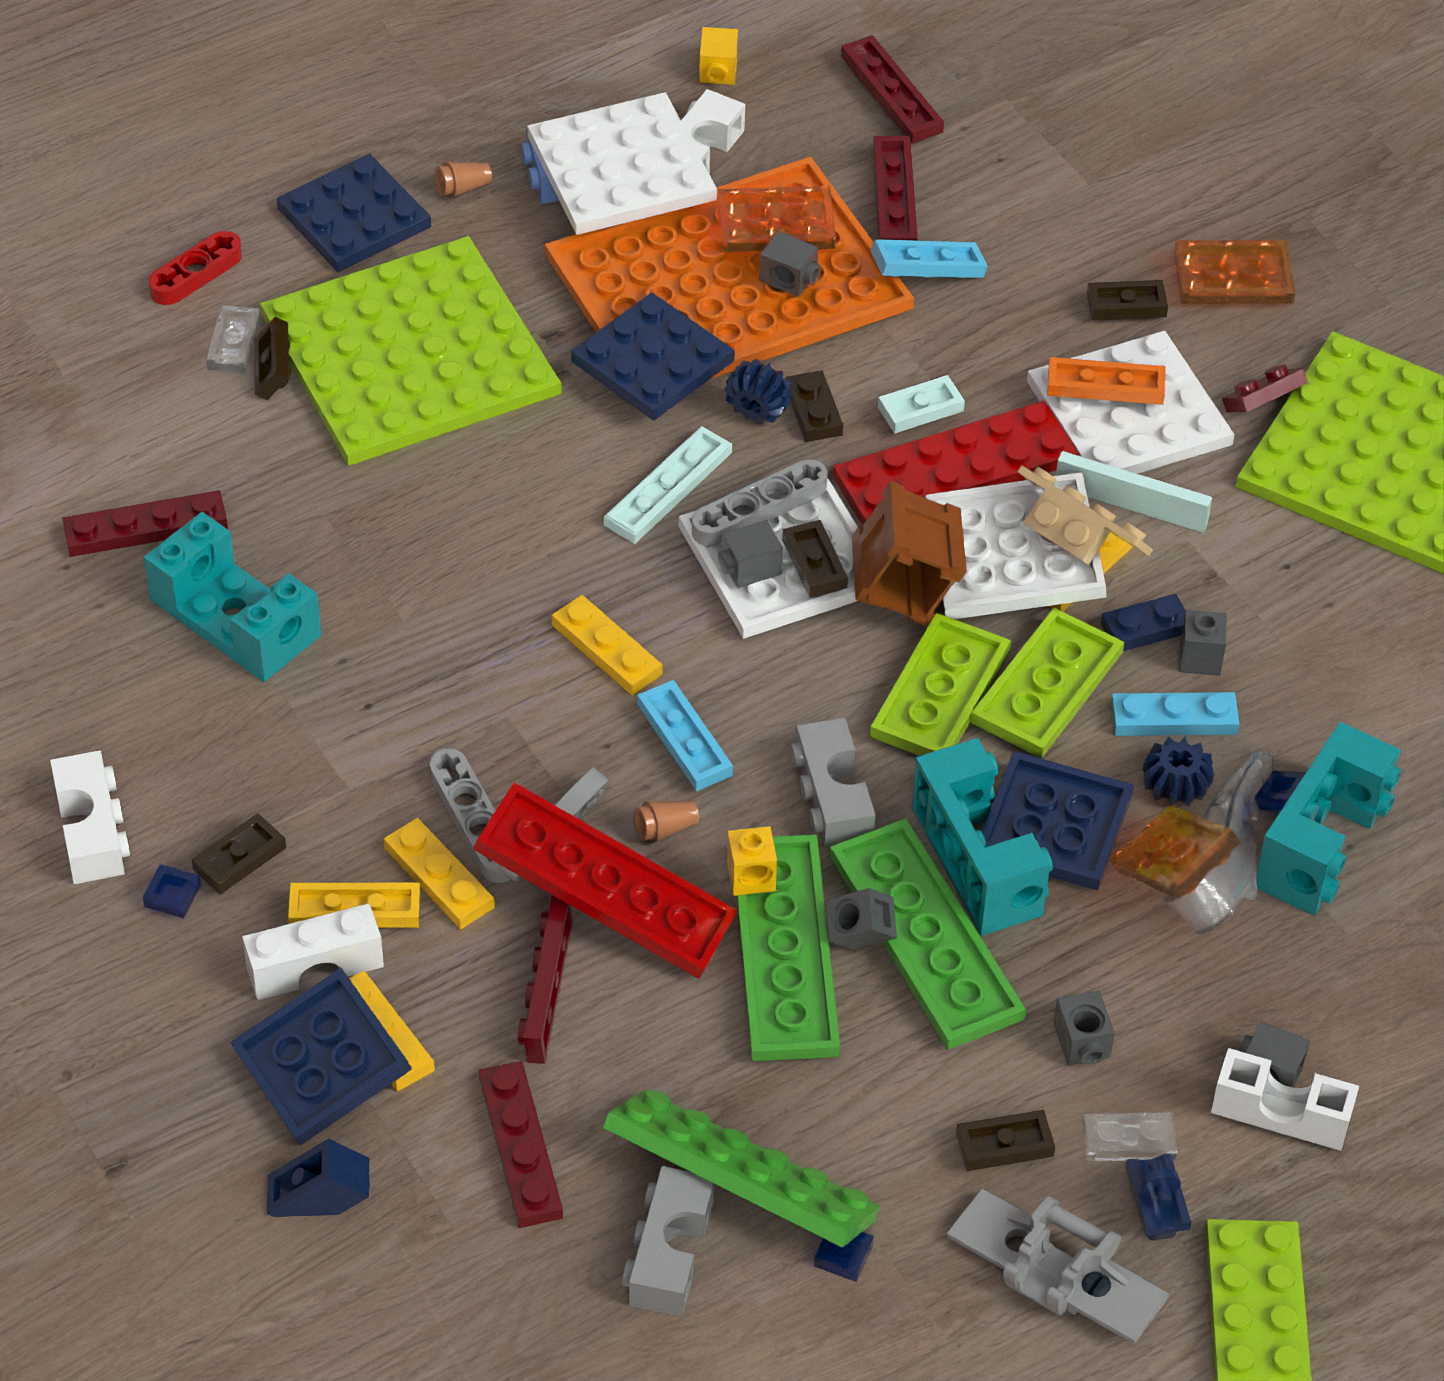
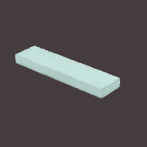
(667, 485)
(1139, 492)

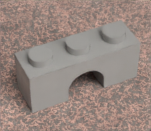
(824, 754)
(661, 1275)

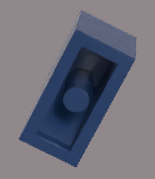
(319, 1182)

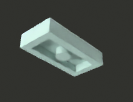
(921, 404)

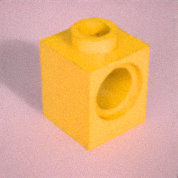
(718, 55)
(751, 860)

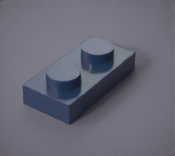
(1145, 622)

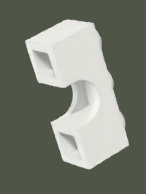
(714, 123)
(94, 843)
(283, 953)
(1309, 1113)

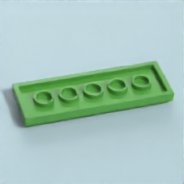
(935, 940)
(789, 960)
(743, 1167)

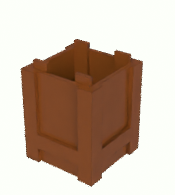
(908, 554)

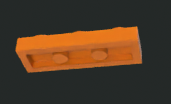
(1106, 380)

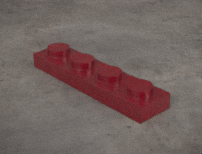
(892, 89)
(894, 188)
(138, 523)
(543, 994)
(520, 1144)

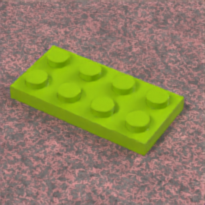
(1047, 682)
(940, 686)
(1257, 1301)

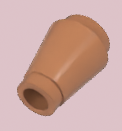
(461, 177)
(664, 818)

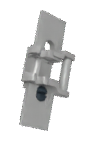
(1049, 1276)

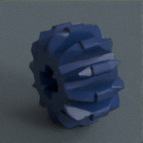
(758, 391)
(1178, 771)

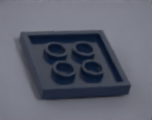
(353, 212)
(652, 356)
(1066, 812)
(321, 1056)

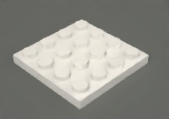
(621, 163)
(1140, 434)
(1010, 562)
(782, 597)

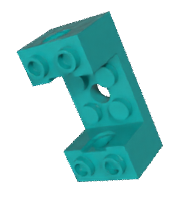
(199, 582)
(1347, 777)
(996, 882)

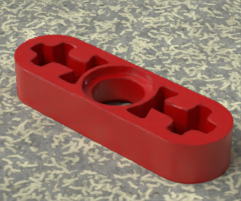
(175, 282)

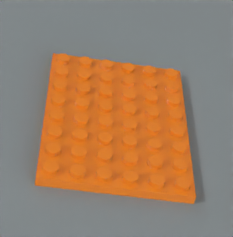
(685, 265)

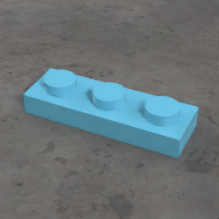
(928, 258)
(1175, 714)
(685, 735)

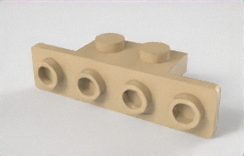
(1073, 525)

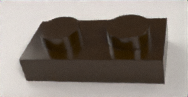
(1127, 300)
(271, 358)
(814, 406)
(814, 558)
(238, 853)
(1005, 1140)

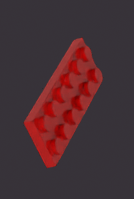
(958, 458)
(605, 880)

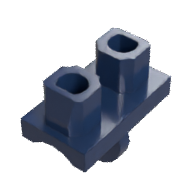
(1158, 1196)

